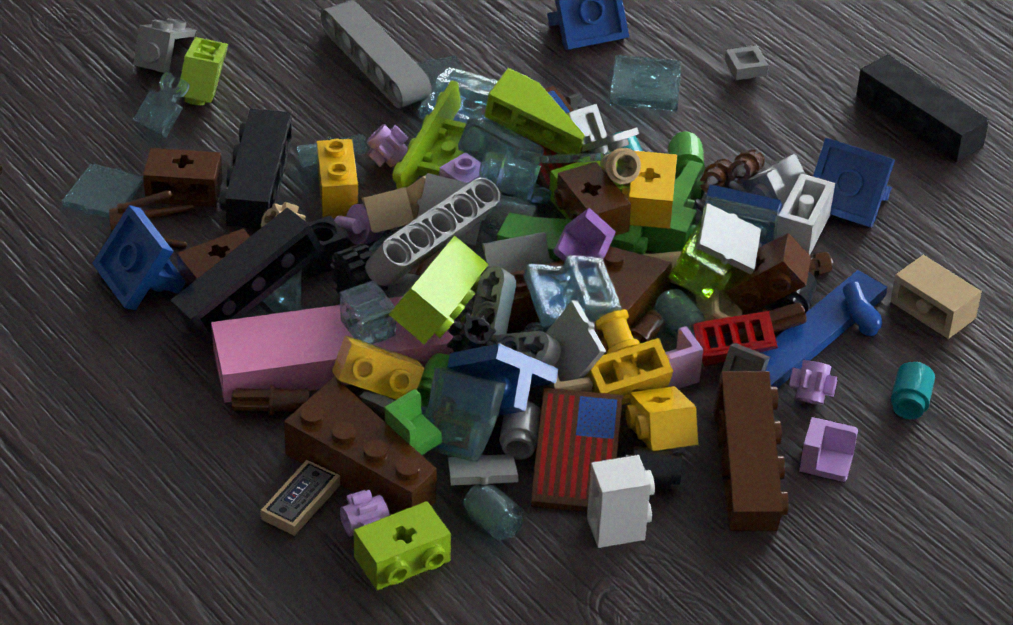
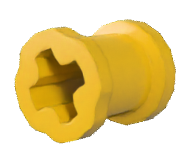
(616, 330)

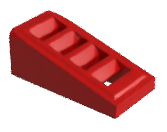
(732, 324)

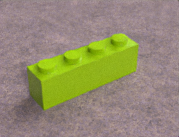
(440, 292)

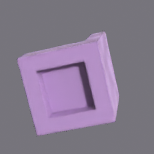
(685, 360)
(828, 449)

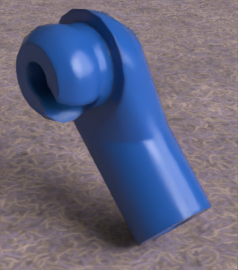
(861, 311)

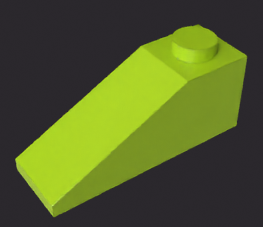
(202, 69)
(533, 113)

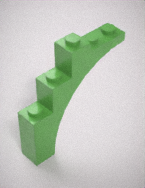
(639, 238)

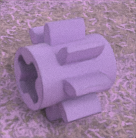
(387, 145)
(813, 382)
(362, 510)

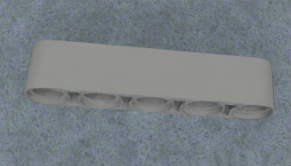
(376, 54)
(432, 231)

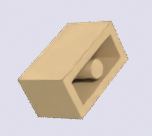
(935, 296)

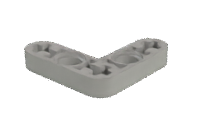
(496, 294)

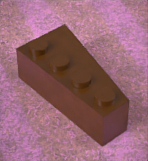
(637, 283)
(360, 447)
(750, 451)

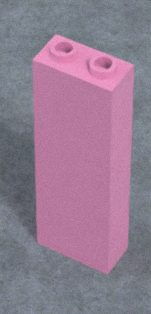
(297, 349)

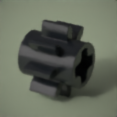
(470, 333)

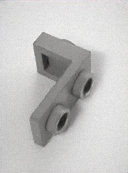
(157, 42)
(596, 139)
(776, 180)

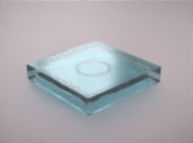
(646, 82)

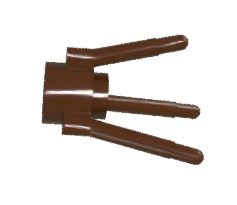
(116, 213)

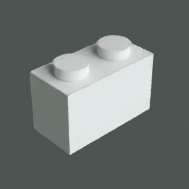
(806, 211)
(619, 500)

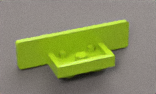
(435, 142)

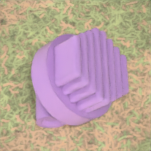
(357, 225)

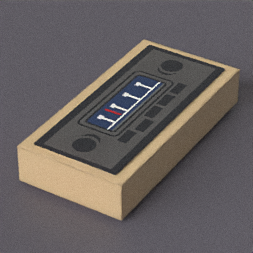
(300, 497)

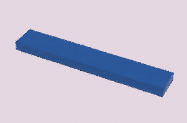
(823, 325)

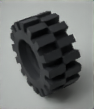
(350, 268)

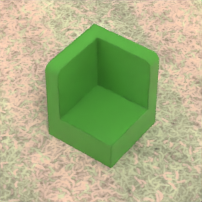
(407, 420)

